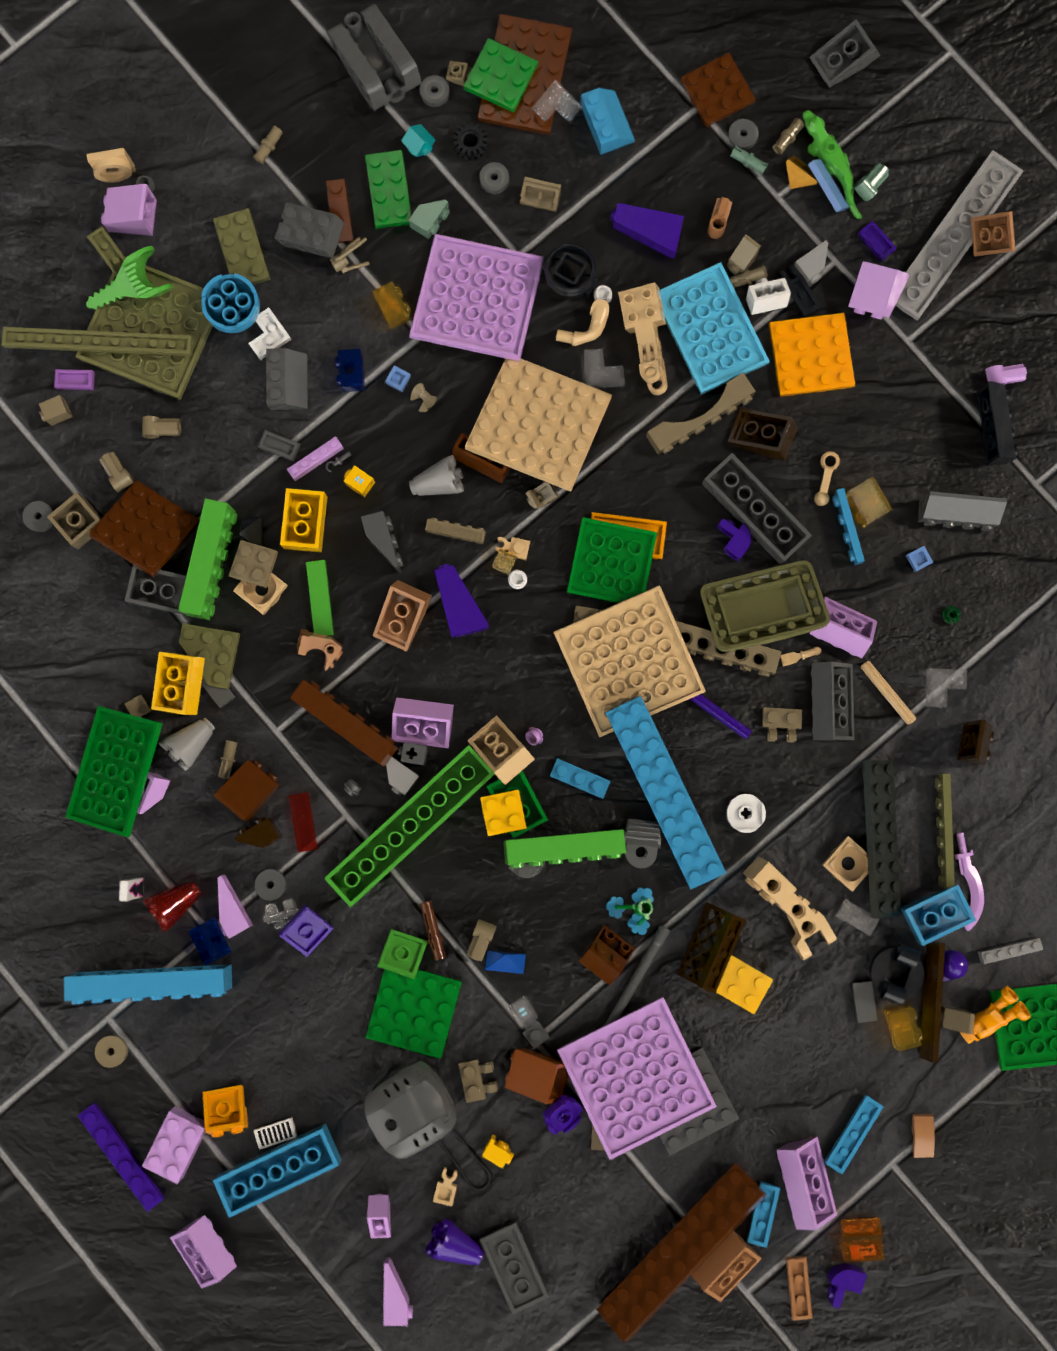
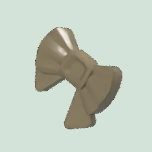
(420, 392)

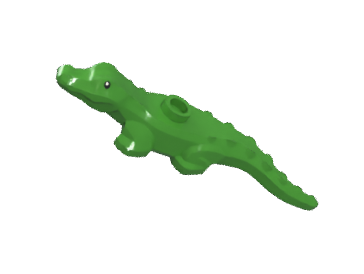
(832, 157)

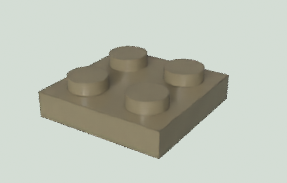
(253, 564)

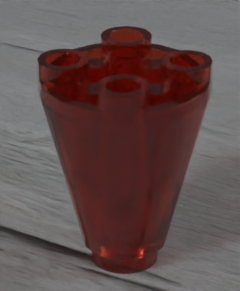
(172, 904)

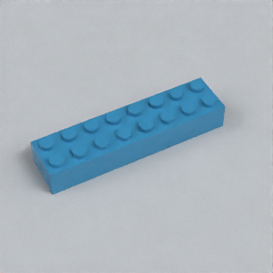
(148, 983)

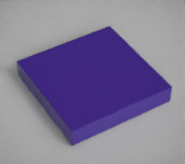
(305, 930)

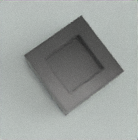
(536, 1034)

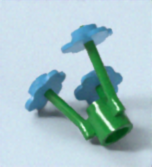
(642, 908)

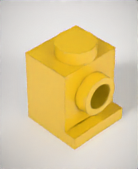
(497, 1152)

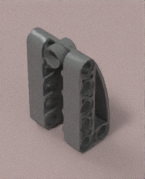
(374, 57)

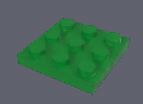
(501, 75)

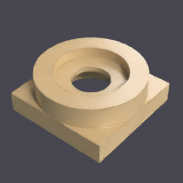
(111, 165)
(261, 603)
(852, 877)

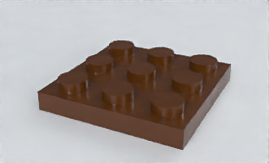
(717, 90)

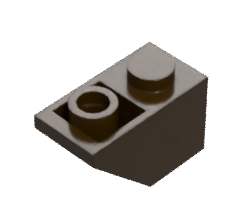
(260, 835)

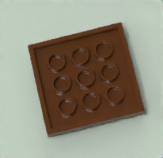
(144, 528)

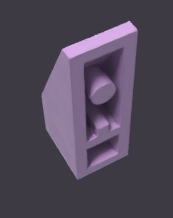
(231, 912)
(396, 1300)

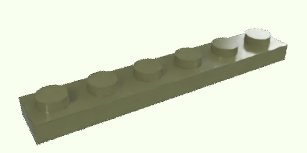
(945, 837)

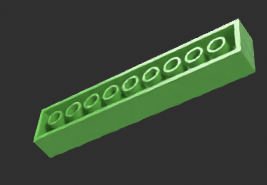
(409, 826)

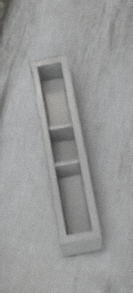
(1010, 950)

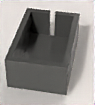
(309, 230)

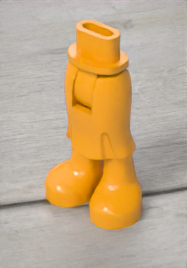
(993, 1018)

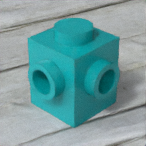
(418, 140)

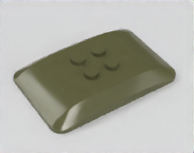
(764, 606)

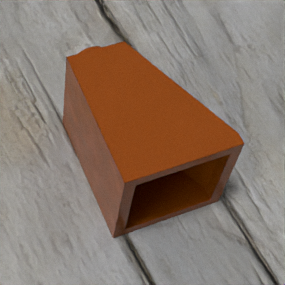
(536, 1076)

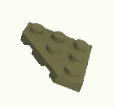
(216, 647)

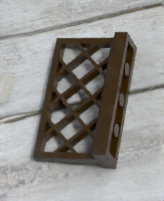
(719, 952)

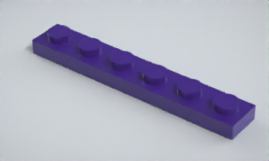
(121, 1157)

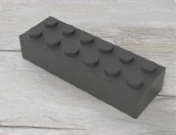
(756, 508)

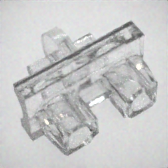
(272, 914)

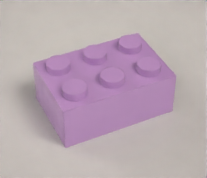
(175, 1145)

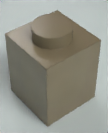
(55, 410)

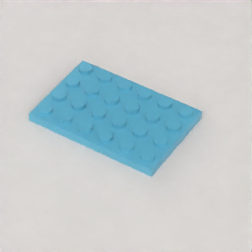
(711, 328)

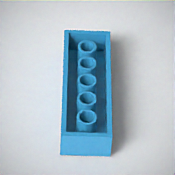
(277, 1170)

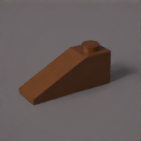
(339, 205)

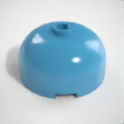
(237, 294)

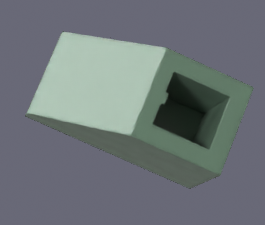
(428, 217)

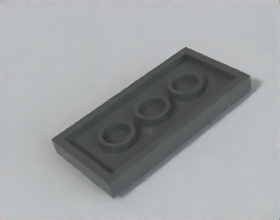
(514, 1267)

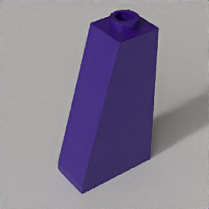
(650, 227)
(460, 608)

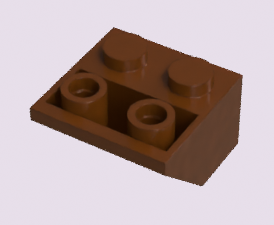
(607, 955)

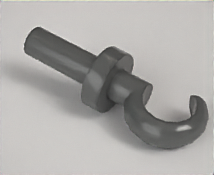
(338, 461)

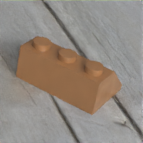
(726, 1267)

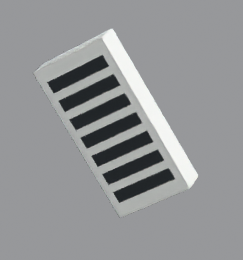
(275, 1133)

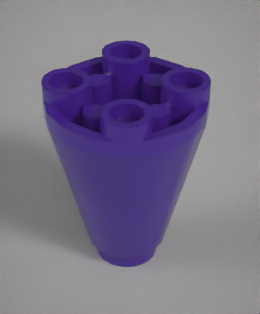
(453, 1244)

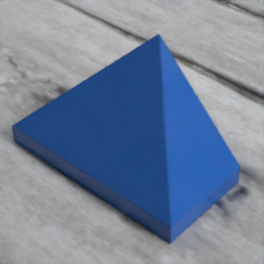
(505, 961)

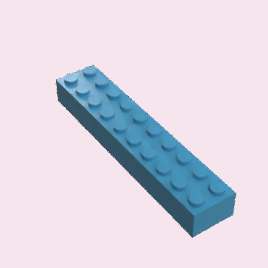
(665, 792)

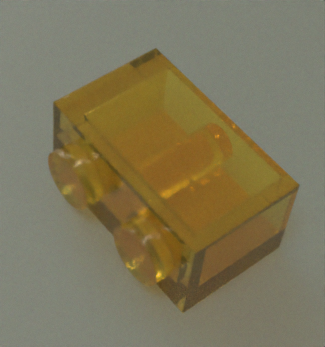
(391, 305)
(903, 1027)

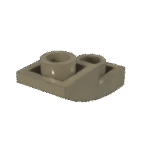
(458, 72)

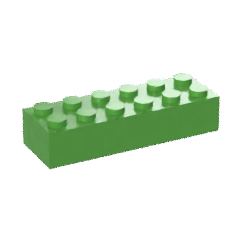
(207, 559)
(561, 847)

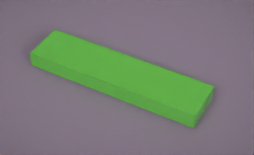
(320, 597)

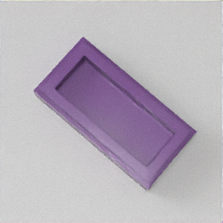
(74, 379)

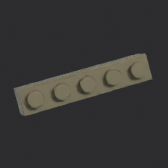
(455, 530)

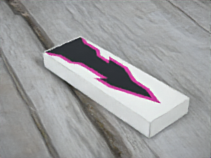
(131, 889)

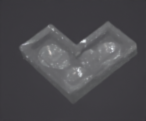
(556, 99)
(598, 375)
(939, 681)

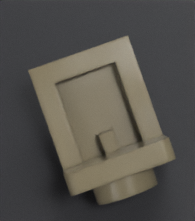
(542, 495)

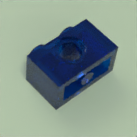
(350, 359)

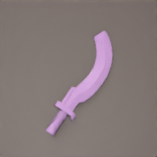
(972, 878)

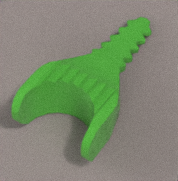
(130, 282)

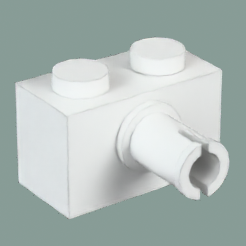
(767, 295)

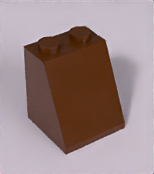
(248, 789)

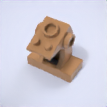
(317, 641)

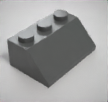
(286, 379)

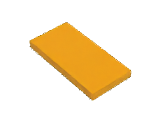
(645, 524)

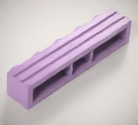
(315, 459)

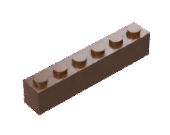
(343, 722)

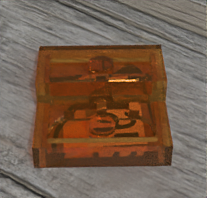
(861, 1240)

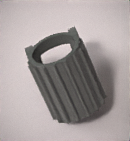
(642, 834)

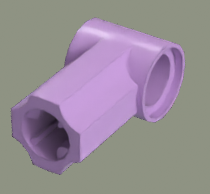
(1006, 374)

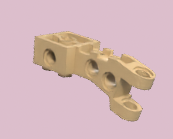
(642, 315)
(779, 890)

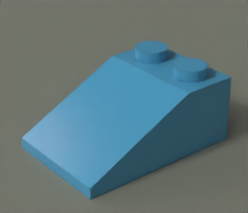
(937, 914)

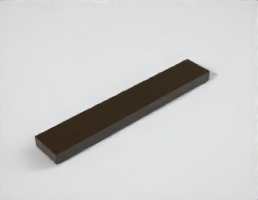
(932, 1001)

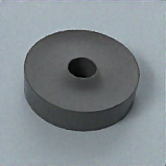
(434, 83)
(743, 126)
(494, 186)
(31, 512)
(262, 888)

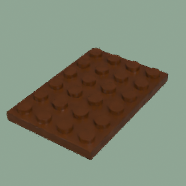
(540, 42)

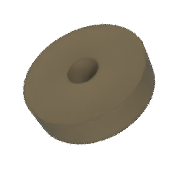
(120, 1051)

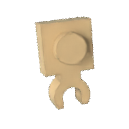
(516, 547)
(446, 1189)

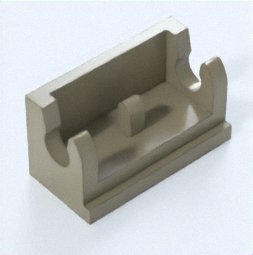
(540, 194)

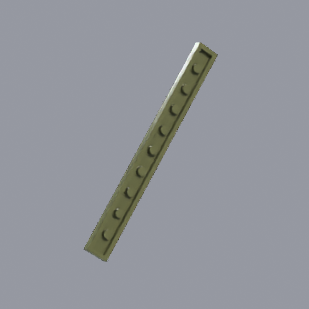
(97, 341)

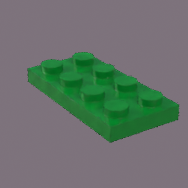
(388, 189)

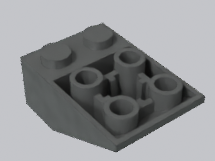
(378, 531)

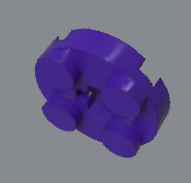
(553, 1116)

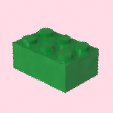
(532, 809)

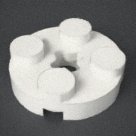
(752, 804)

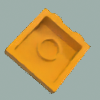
(225, 1111)

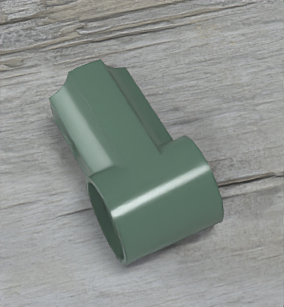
(868, 185)

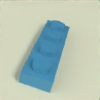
(850, 535)
(853, 1134)

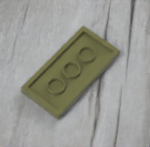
(241, 246)

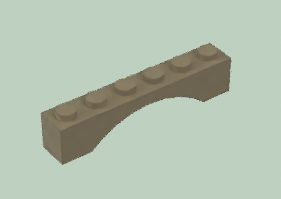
(668, 434)

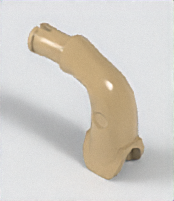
(599, 314)

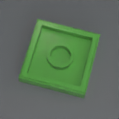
(402, 954)

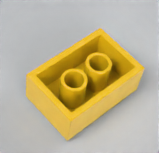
(303, 520)
(177, 683)
(744, 984)

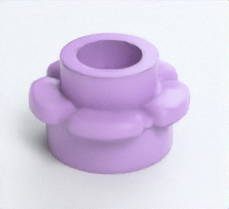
(534, 736)

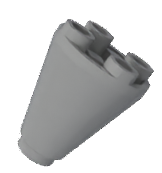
(438, 479)
(188, 742)

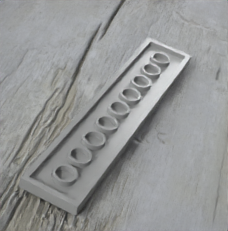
(955, 233)

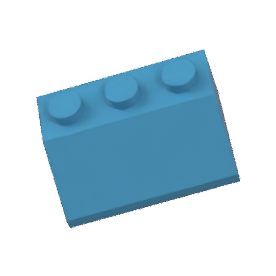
(606, 120)

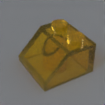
(868, 502)

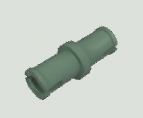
(748, 160)

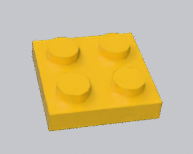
(503, 812)

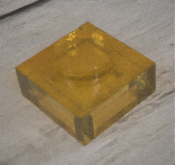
(504, 562)

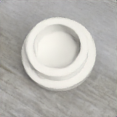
(603, 293)
(517, 579)

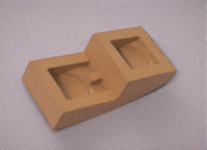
(923, 1135)

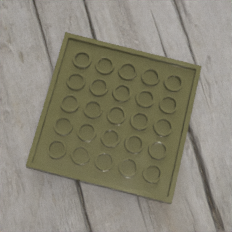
(171, 313)

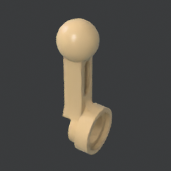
(822, 498)

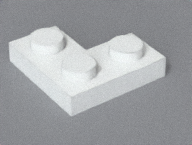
(273, 336)

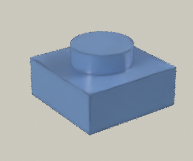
(398, 378)
(919, 559)

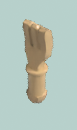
(791, 658)

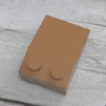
(993, 233)
(401, 615)

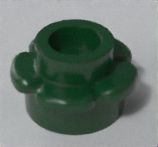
(951, 619)

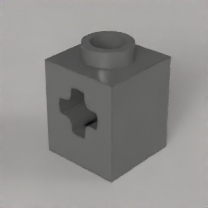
(421, 752)

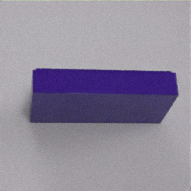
(877, 241)

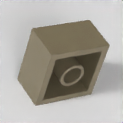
(75, 520)

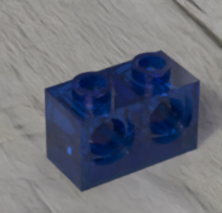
(209, 941)

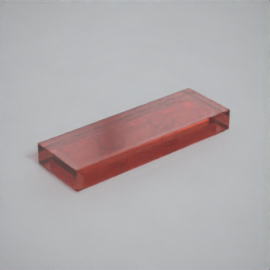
(303, 822)

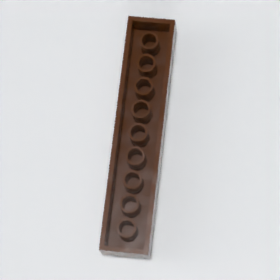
(681, 1252)

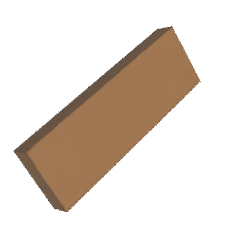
(798, 1287)

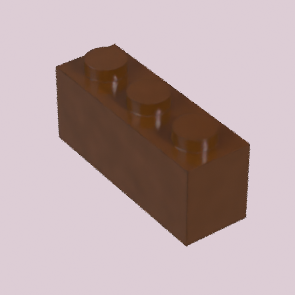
(479, 463)

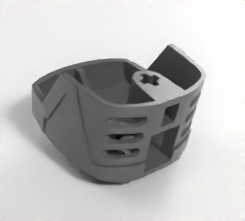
(411, 1110)

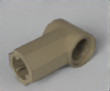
(154, 427)
(118, 476)
(482, 936)

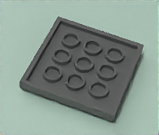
(708, 1122)

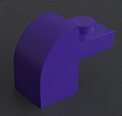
(739, 540)
(844, 1277)

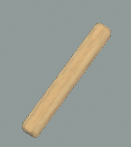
(888, 692)

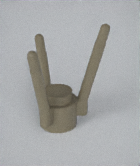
(339, 260)

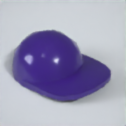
(954, 965)

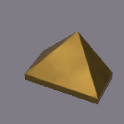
(799, 173)

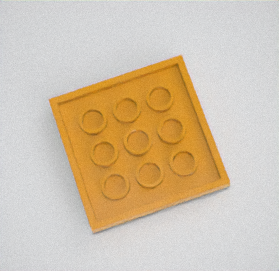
(812, 354)

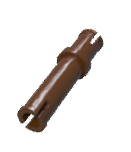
(435, 939)

